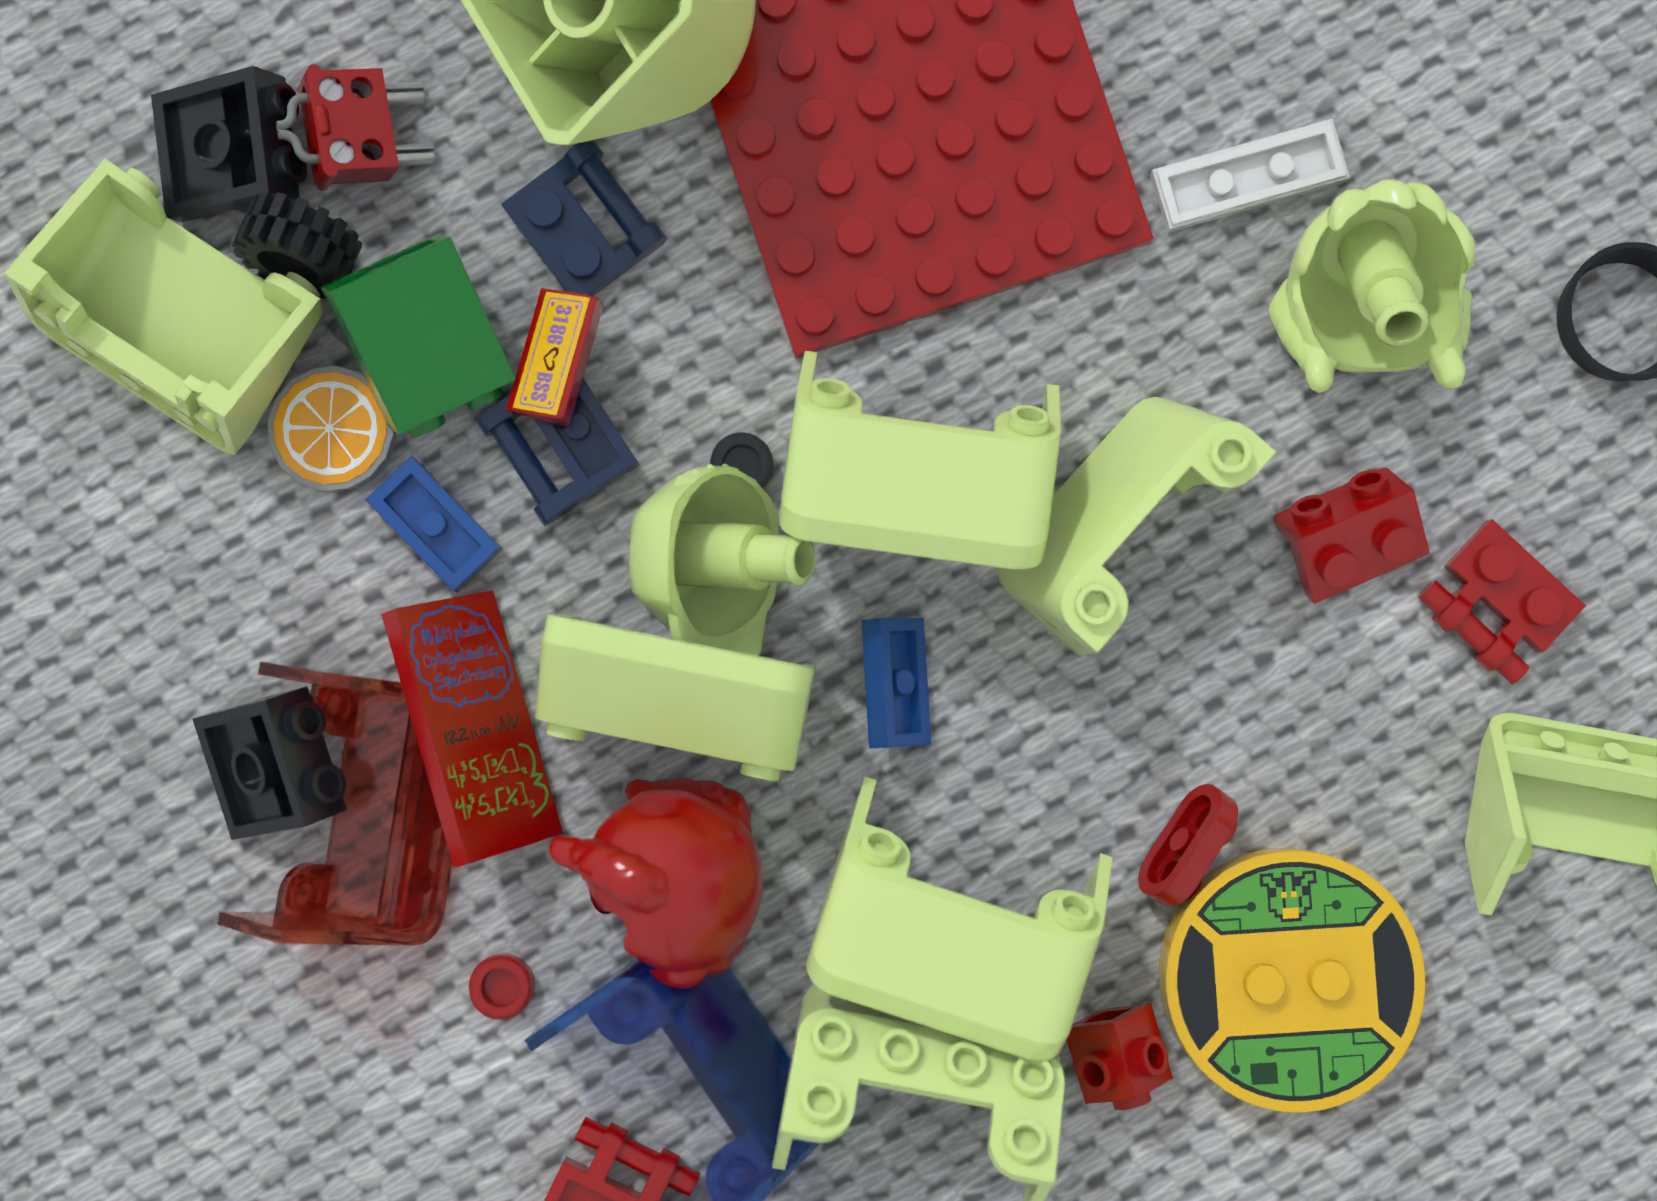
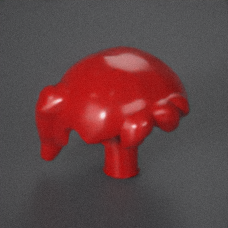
(678, 874)

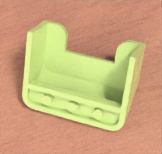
(855, 1045)

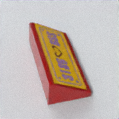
(555, 356)

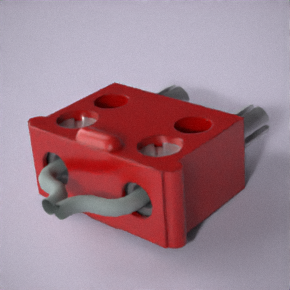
(346, 126)

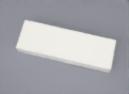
(1249, 175)

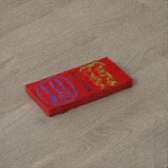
(472, 726)

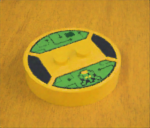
(1292, 979)

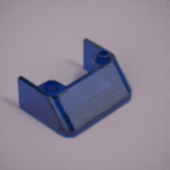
(726, 1050)

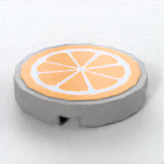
(329, 430)

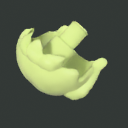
(1379, 287)

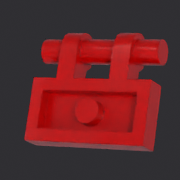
(1511, 586)
(591, 1183)

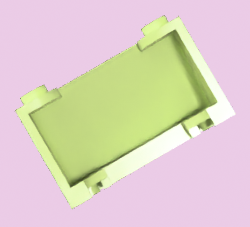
(163, 308)
(1109, 495)

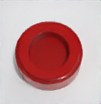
(501, 986)

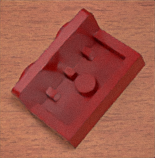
(1353, 532)

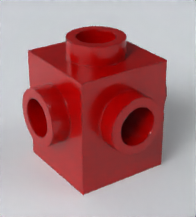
(1119, 1056)

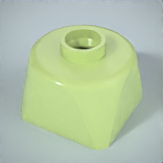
(613, 63)

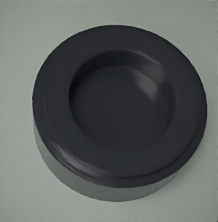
(747, 454)

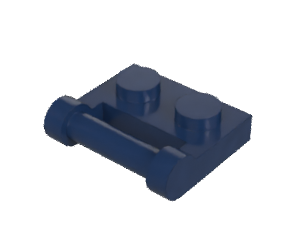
(567, 235)
(588, 449)

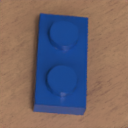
(434, 524)
(896, 682)

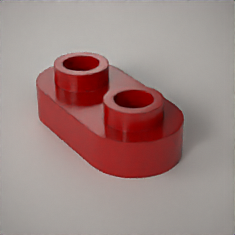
(1188, 845)

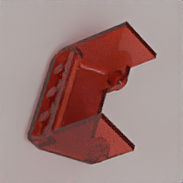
(384, 853)

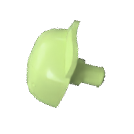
(712, 558)

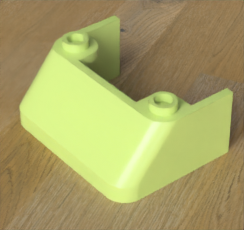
(919, 482)
(672, 694)
(1561, 792)
(949, 955)

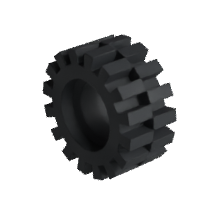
(295, 238)

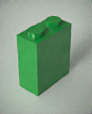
(420, 335)

